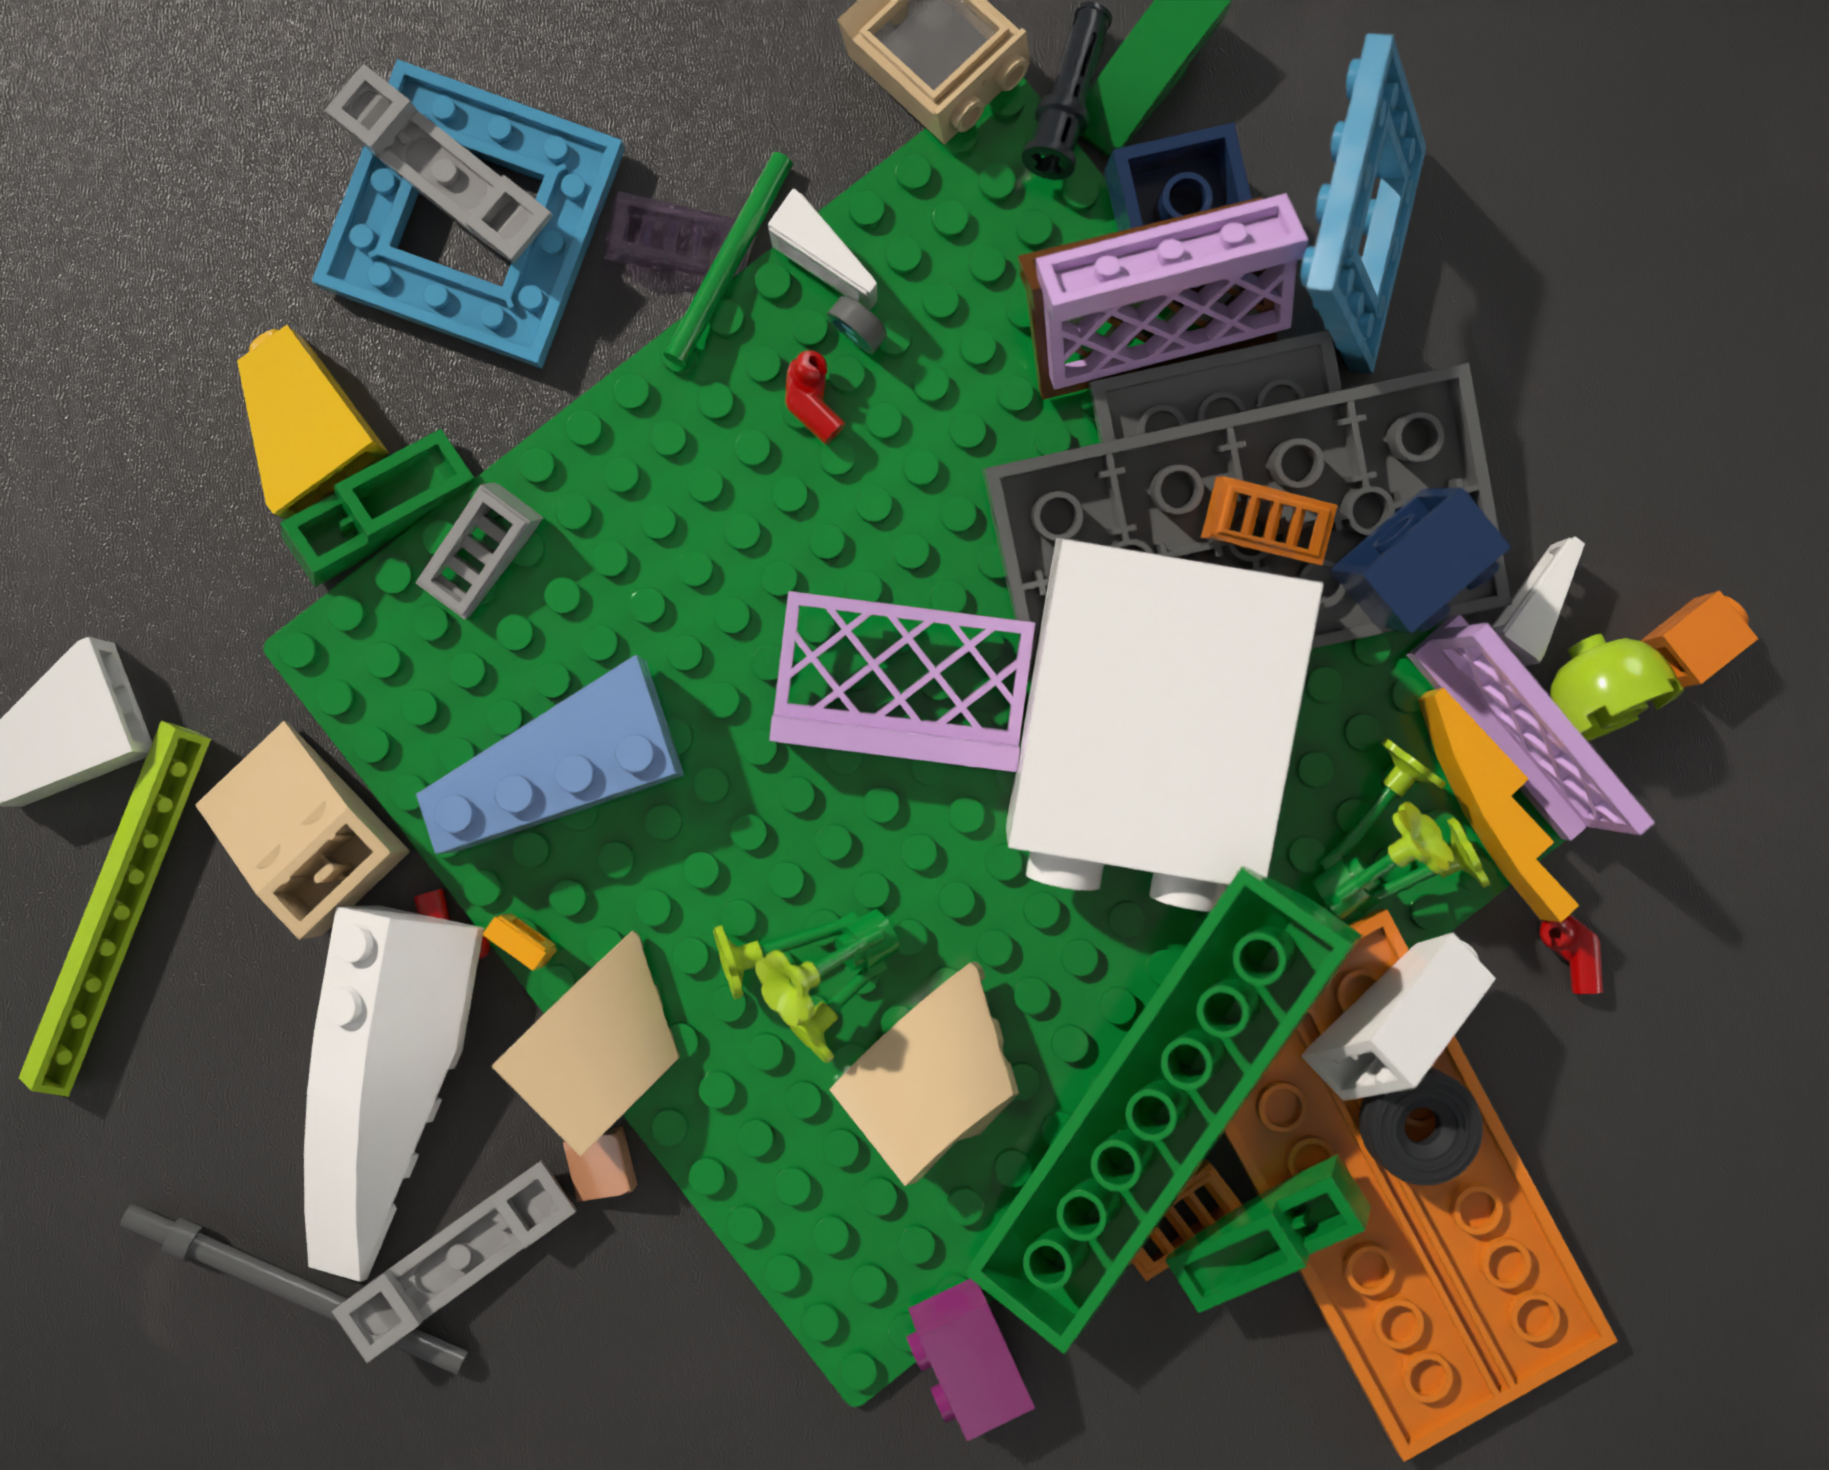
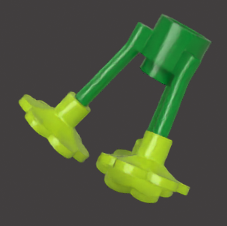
(1353, 884)
(785, 988)

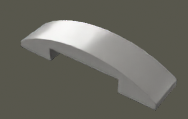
(438, 165)
(453, 1260)

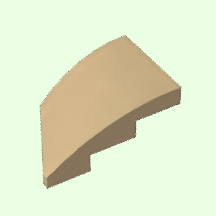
(594, 1048)
(931, 1078)

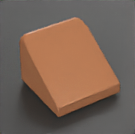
(603, 1168)

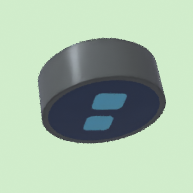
(857, 324)

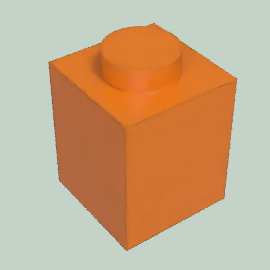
(1702, 637)

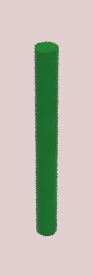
(728, 259)

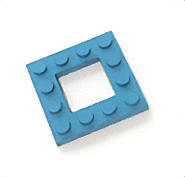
(1375, 141)
(523, 314)

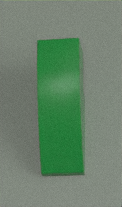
(1148, 68)
(375, 507)
(1271, 1235)

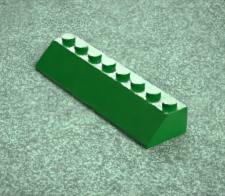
(1161, 1104)

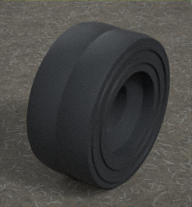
(1445, 1151)

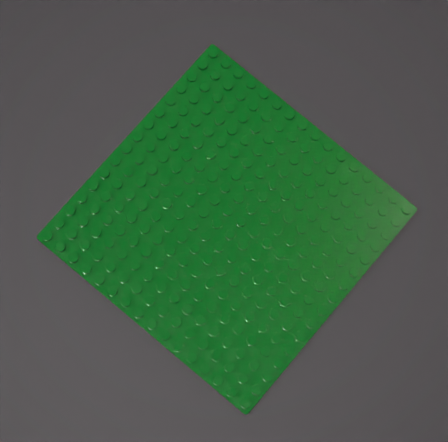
(673, 537)

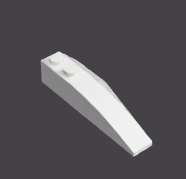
(380, 1051)

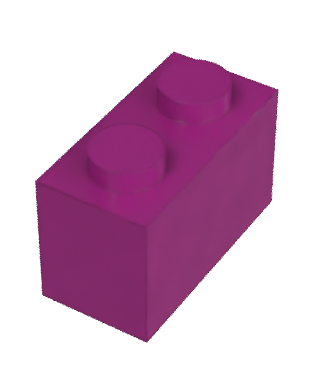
(969, 1358)

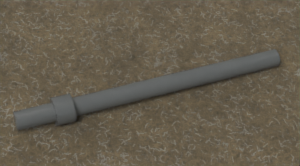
(187, 1241)

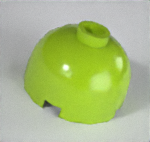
(1611, 683)

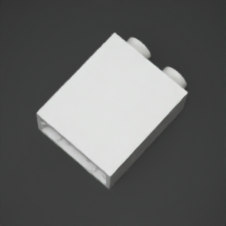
(1159, 721)

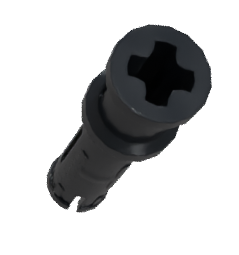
(1063, 113)

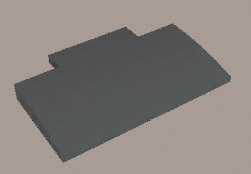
(1258, 418)

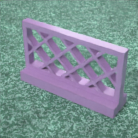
(1161, 268)
(899, 735)
(1564, 772)

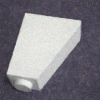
(71, 726)
(1401, 1020)

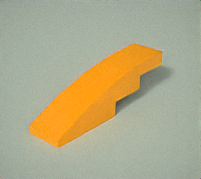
(1484, 787)

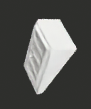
(811, 243)
(1537, 604)

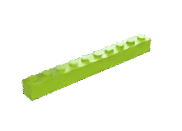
(114, 910)

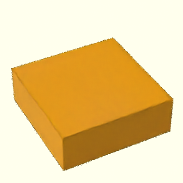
(520, 941)

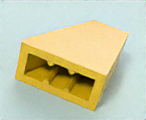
(301, 423)

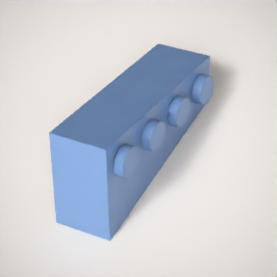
(570, 758)

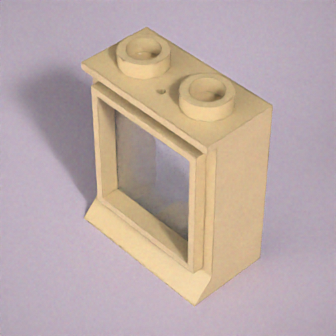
(937, 56)

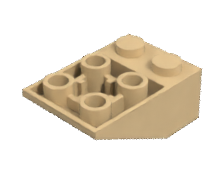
(299, 833)

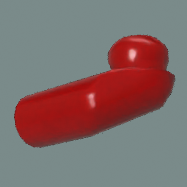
(1580, 948)

